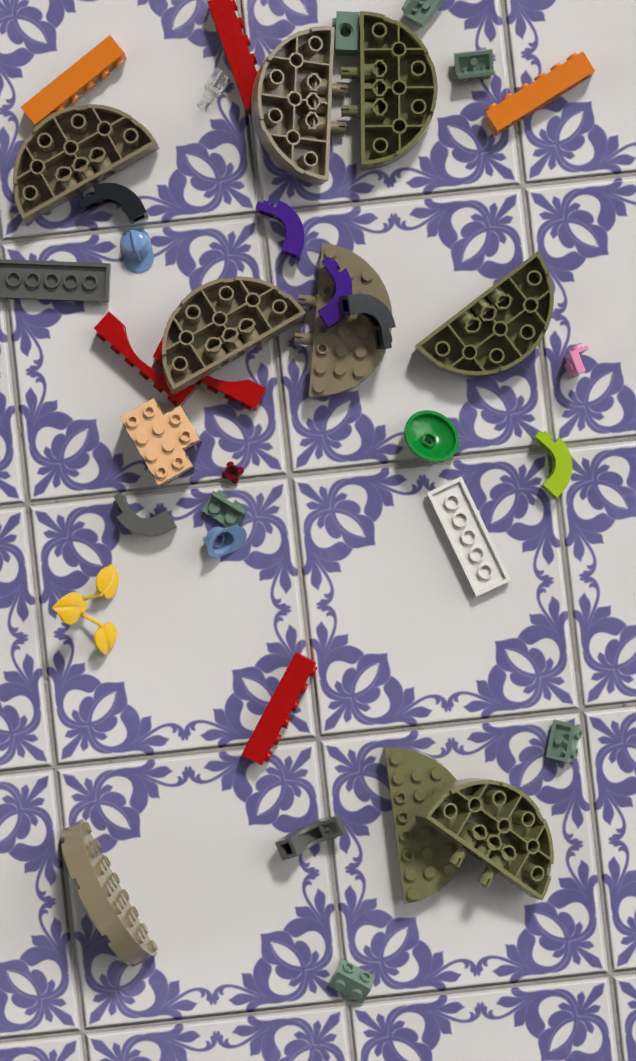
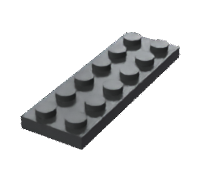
(55, 280)

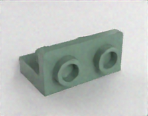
(224, 510)
(563, 741)

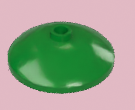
(435, 430)

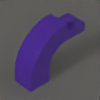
(294, 240)
(332, 312)

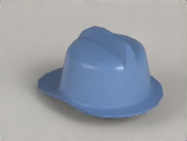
(137, 250)
(224, 540)

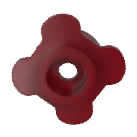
(227, 473)

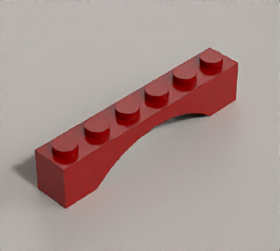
(115, 333)
(244, 391)

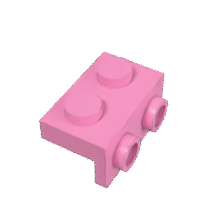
(573, 360)

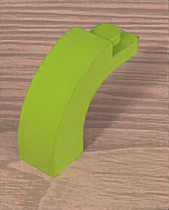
(562, 463)

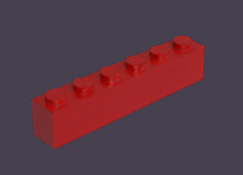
(235, 47)
(277, 711)

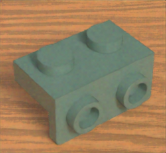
(421, 11)
(474, 64)
(352, 981)

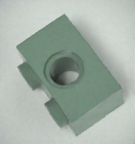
(346, 22)

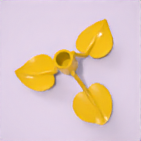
(73, 606)

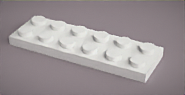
(468, 536)

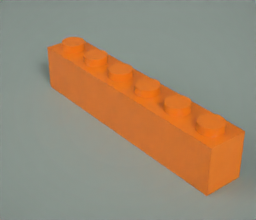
(75, 81)
(538, 93)

